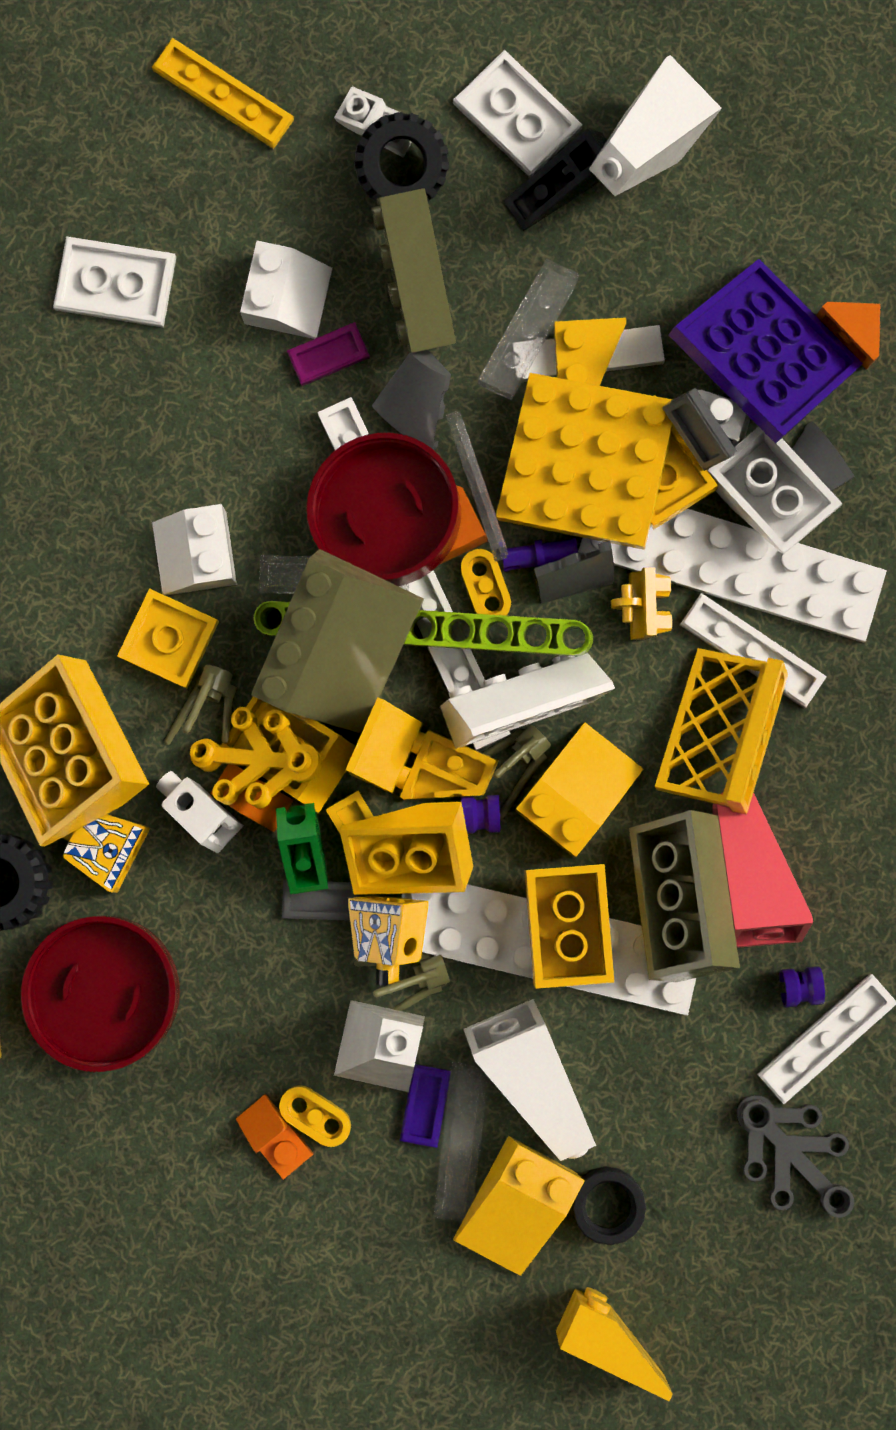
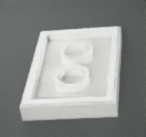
(517, 113)
(114, 282)

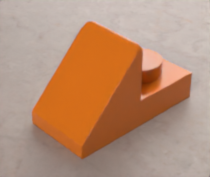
(273, 1137)

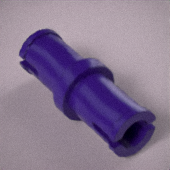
(538, 554)

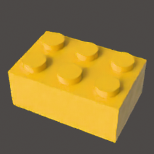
(569, 926)

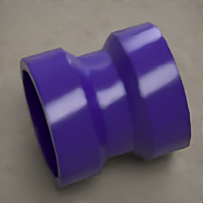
(481, 813)
(802, 986)

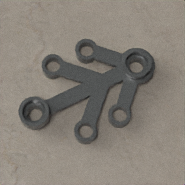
(789, 1151)

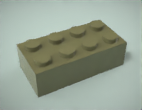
(415, 270)
(684, 897)

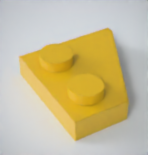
(586, 348)
(448, 771)

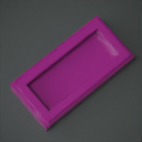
(328, 354)

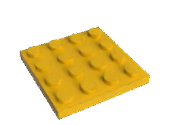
(586, 461)

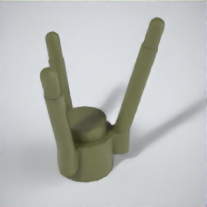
(210, 686)
(528, 746)
(429, 974)

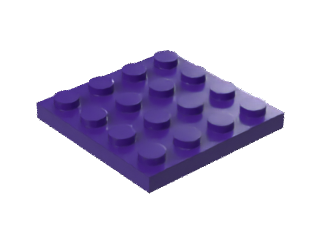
(765, 350)

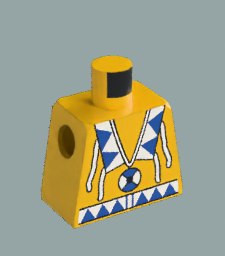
(105, 849)
(387, 932)

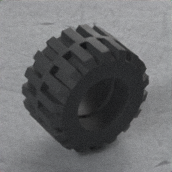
(401, 127)
(32, 882)

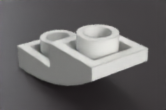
(363, 109)

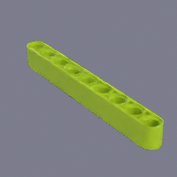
(478, 637)

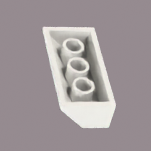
(523, 699)

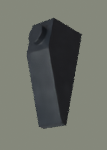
(557, 181)

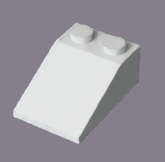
(773, 490)

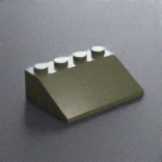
(336, 643)

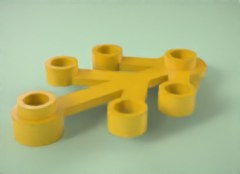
(258, 760)

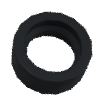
(634, 1220)

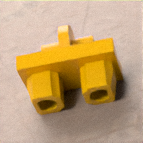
(639, 604)

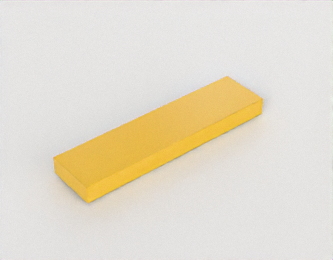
(223, 93)

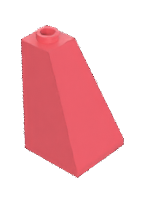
(760, 883)

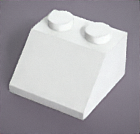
(285, 290)
(194, 550)

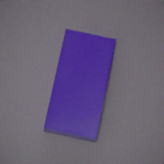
(425, 1105)

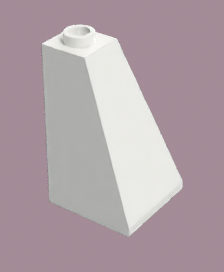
(655, 129)
(379, 1046)
(526, 1068)

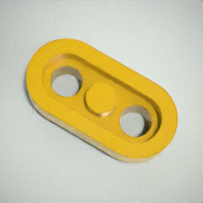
(485, 586)
(314, 1117)

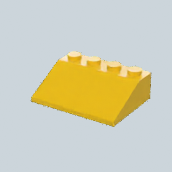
(65, 750)

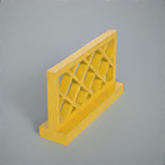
(753, 738)

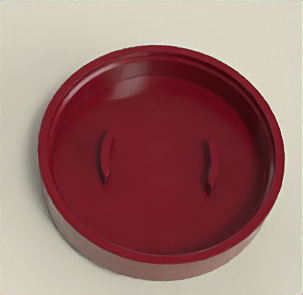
(385, 506)
(100, 993)

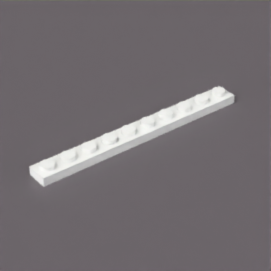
(455, 665)

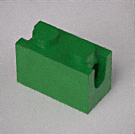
(299, 842)

